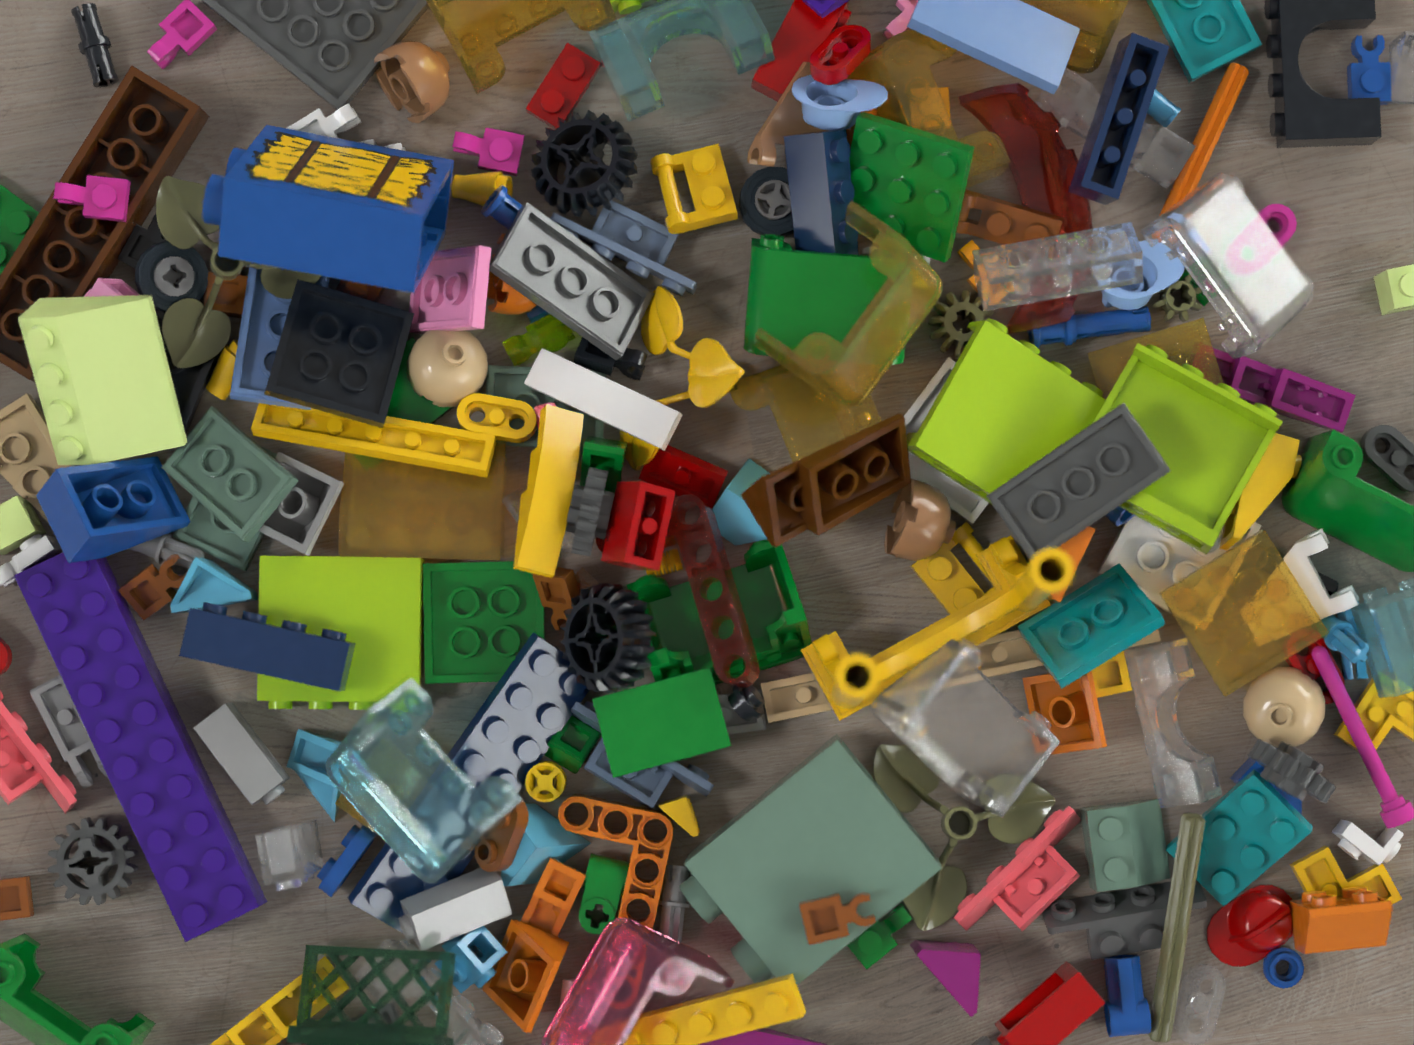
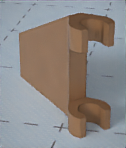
(783, 121)

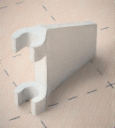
(1310, 581)

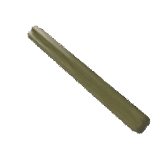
(1176, 926)

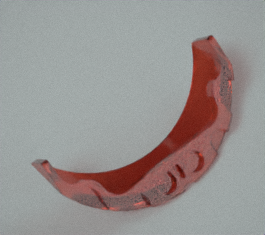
(1042, 175)

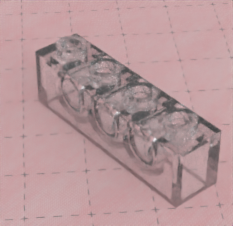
(1058, 266)

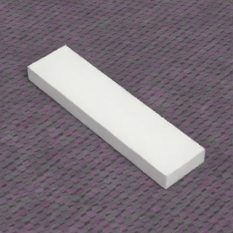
(603, 399)

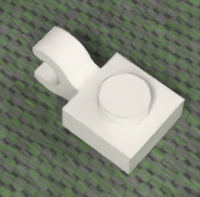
(337, 122)

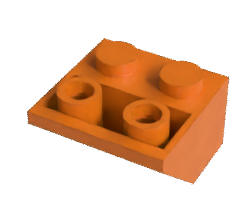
(1340, 922)

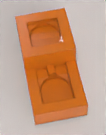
(553, 897)

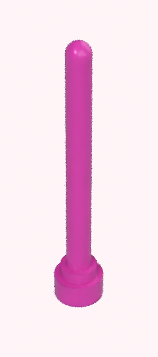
(1394, 806)

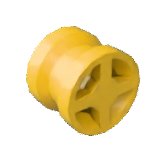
(541, 786)

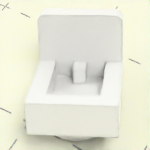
(1358, 843)

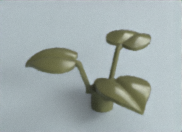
(189, 328)
(907, 783)

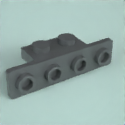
(1119, 919)

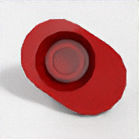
(1250, 926)

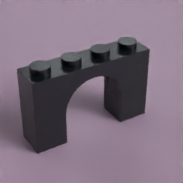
(1300, 113)

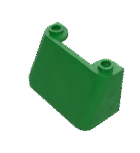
(806, 293)
(1346, 507)
(769, 606)
(42, 1019)

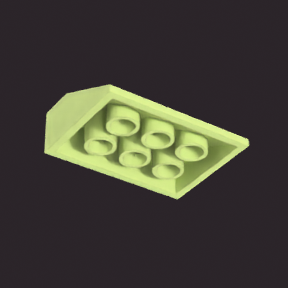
(102, 377)

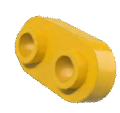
(498, 415)

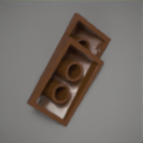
(832, 482)

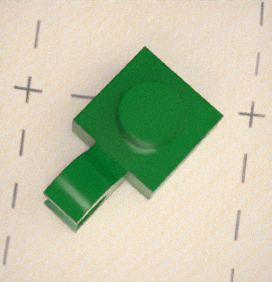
(877, 939)

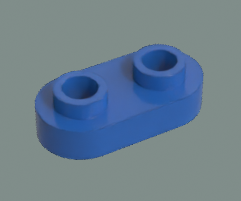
(336, 872)

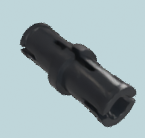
(94, 45)

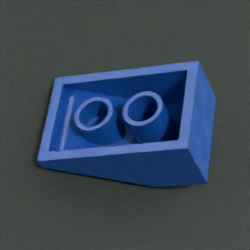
(110, 506)

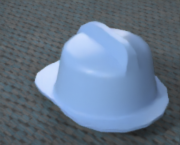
(838, 104)
(1158, 274)

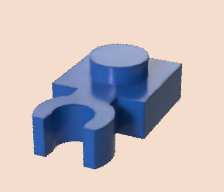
(1369, 76)

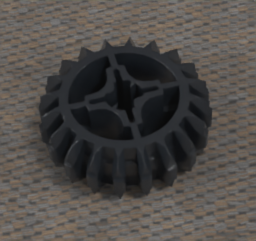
(588, 183)
(610, 662)

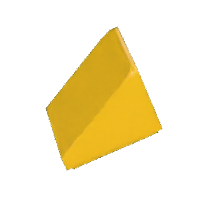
(682, 812)

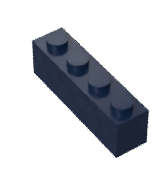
(1118, 119)
(821, 191)
(266, 648)

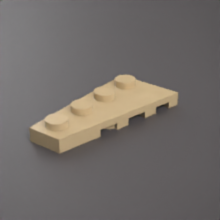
(26, 449)

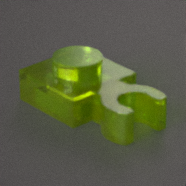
(544, 333)

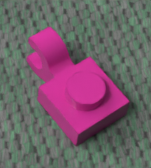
(184, 29)
(496, 150)
(102, 197)

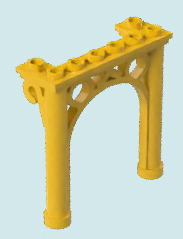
(1019, 593)

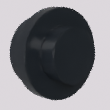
(747, 702)

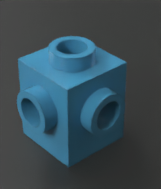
(474, 959)

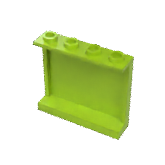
(1001, 411)
(1202, 435)
(361, 596)

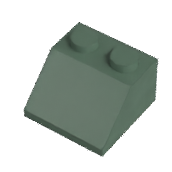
(1124, 844)

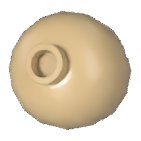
(447, 366)
(1284, 707)

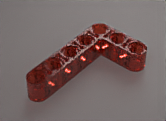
(701, 576)

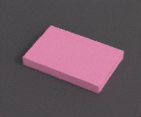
(452, 291)

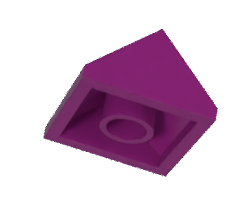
(955, 967)

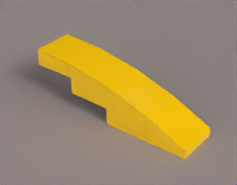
(548, 492)
(272, 1019)

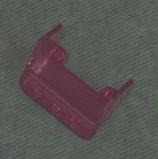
(619, 981)

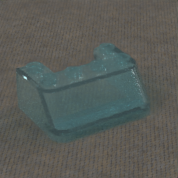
(413, 788)

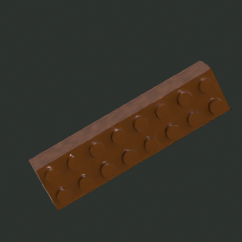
(63, 253)

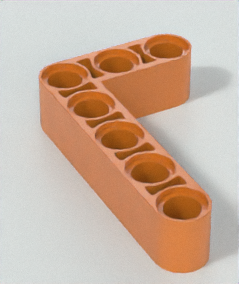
(632, 835)

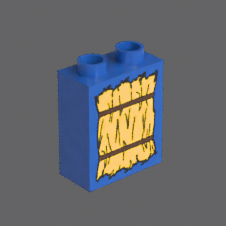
(331, 207)

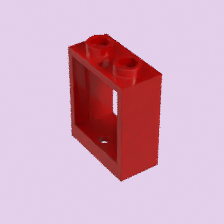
(1050, 1010)

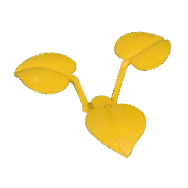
(710, 370)

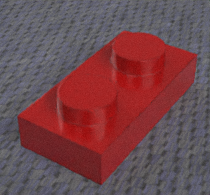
(563, 86)
(684, 474)

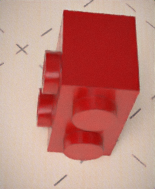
(638, 525)

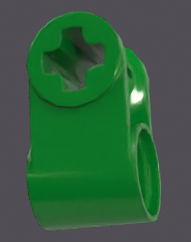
(602, 886)

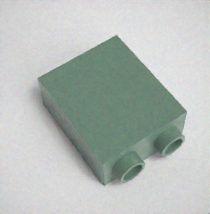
(801, 840)

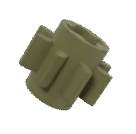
(1188, 294)

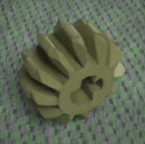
(949, 317)

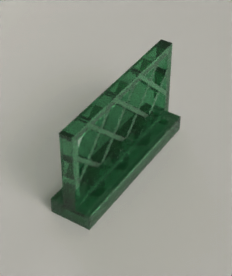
(361, 1032)

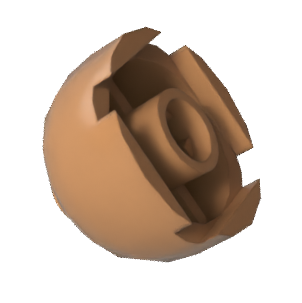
(414, 78)
(919, 523)

